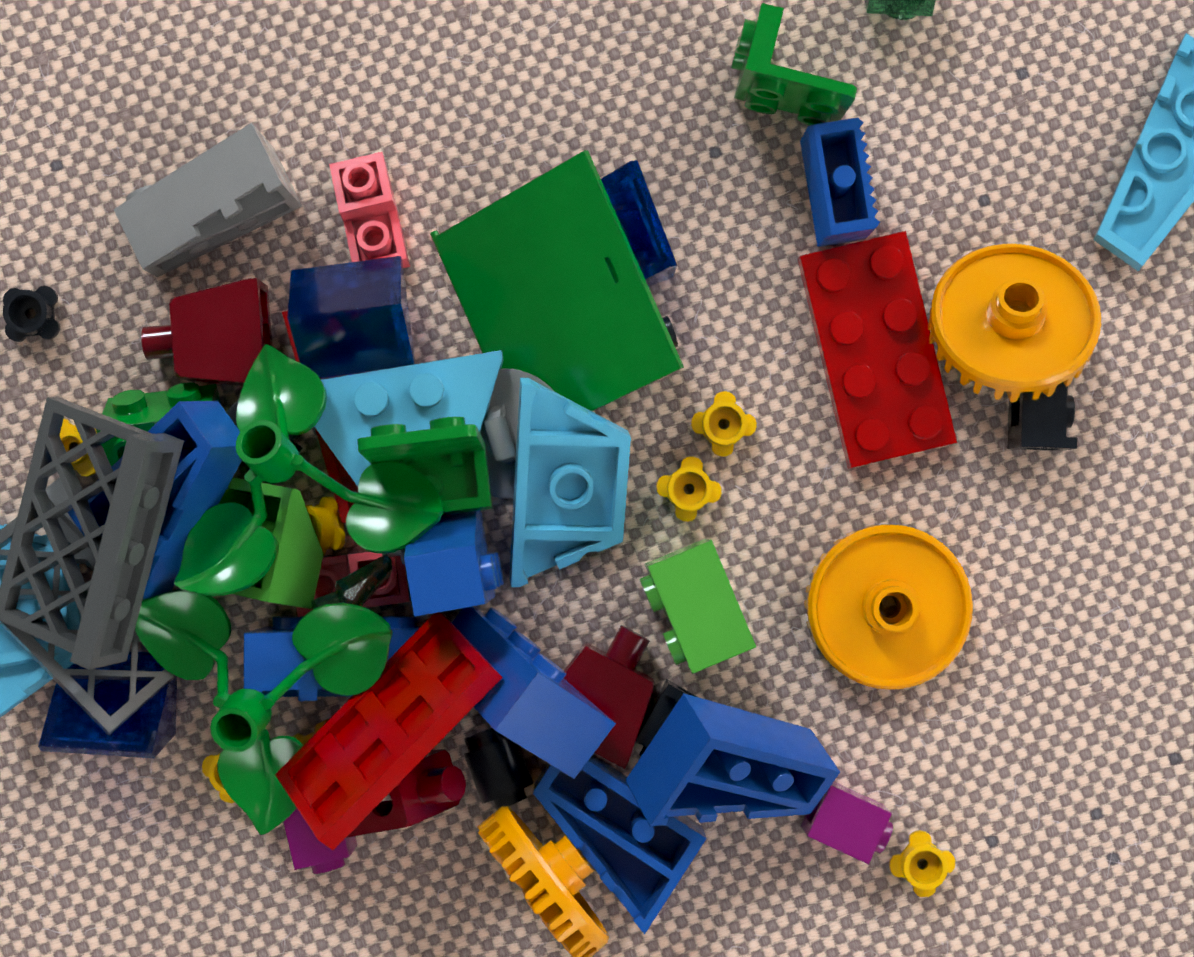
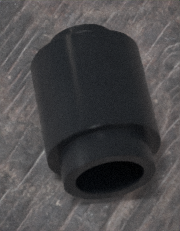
(497, 768)

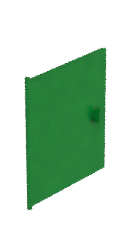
(560, 288)

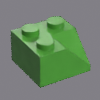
(299, 556)
(699, 606)

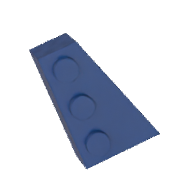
(452, 566)
(272, 656)
(533, 699)
(610, 830)

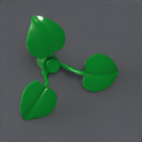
(281, 399)
(341, 644)

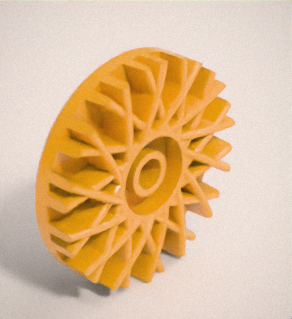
(1014, 320)
(929, 616)
(548, 879)

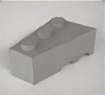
(207, 202)

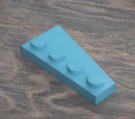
(1160, 171)

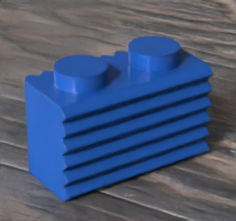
(838, 182)

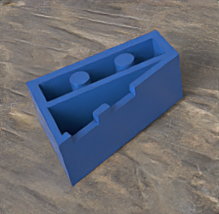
(200, 481)
(729, 761)

